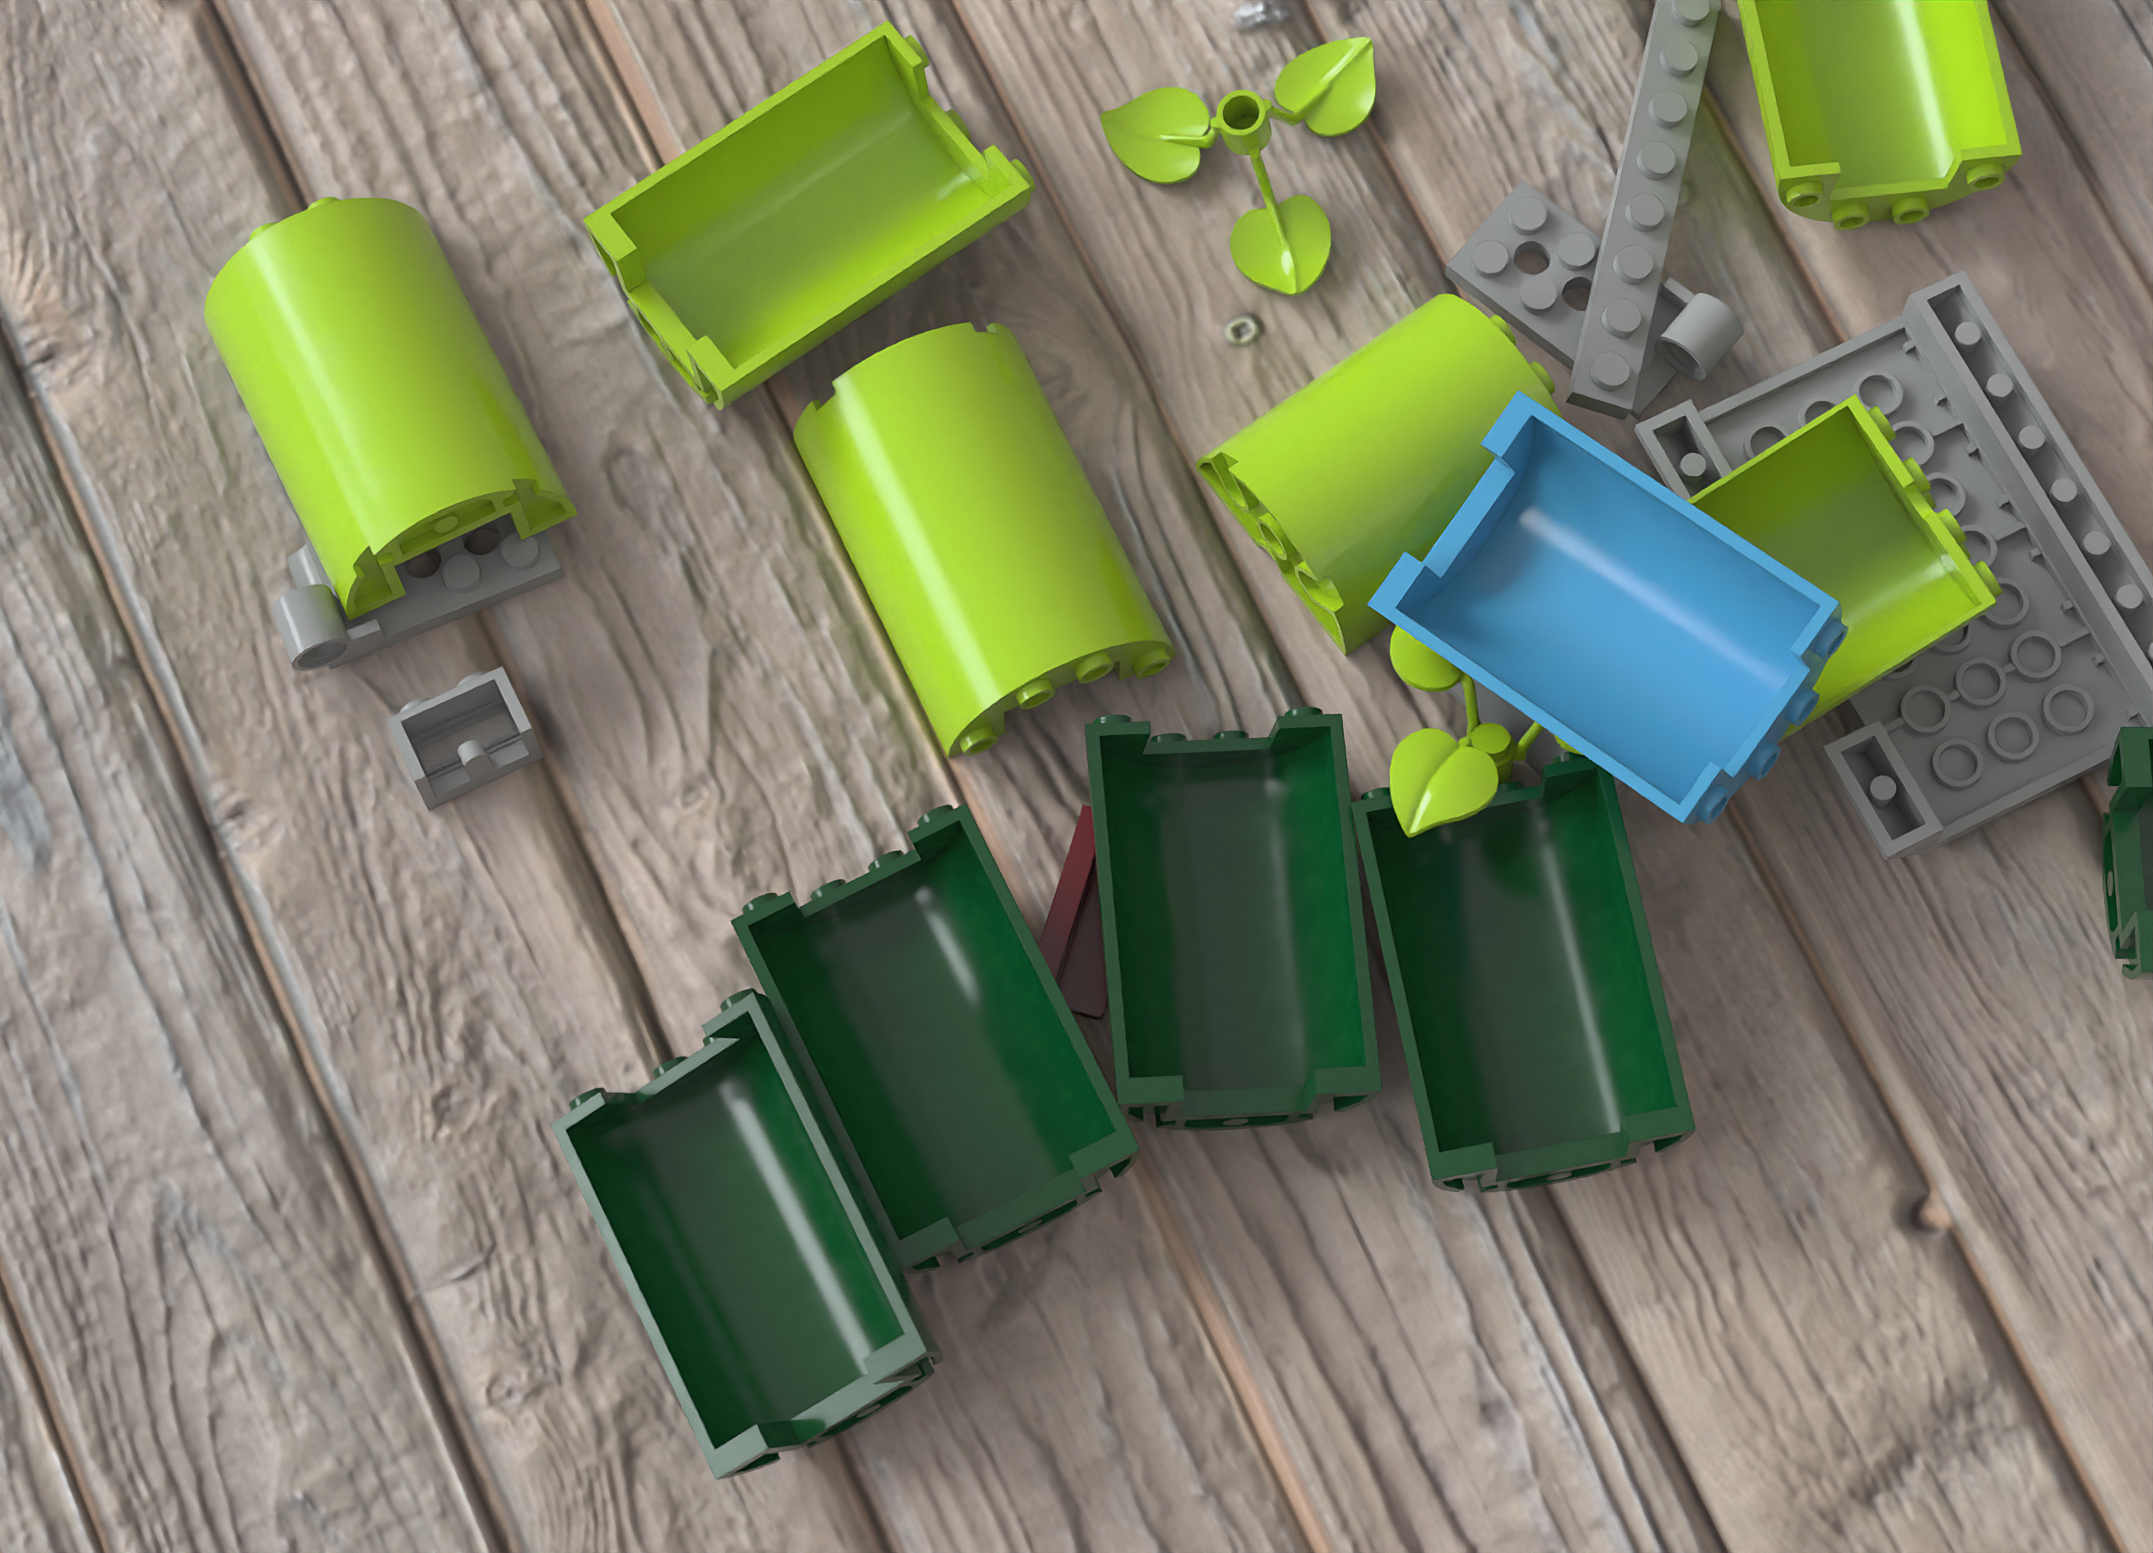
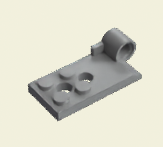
(1686, 329)
(322, 636)

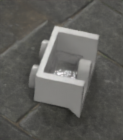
(464, 737)

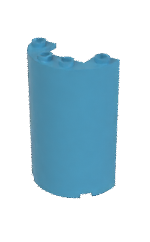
(1618, 616)

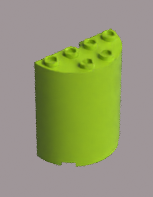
(1374, 457)
(1865, 533)

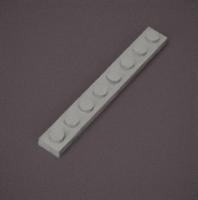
(1642, 207)

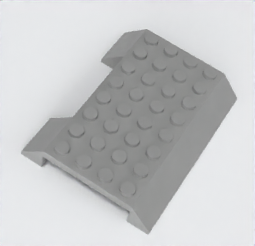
(2069, 648)

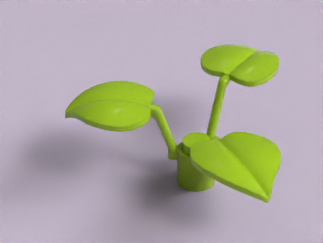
(1165, 128)
(1432, 773)

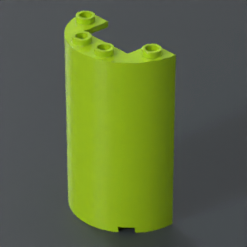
(1879, 105)
(802, 216)
(376, 392)
(976, 531)

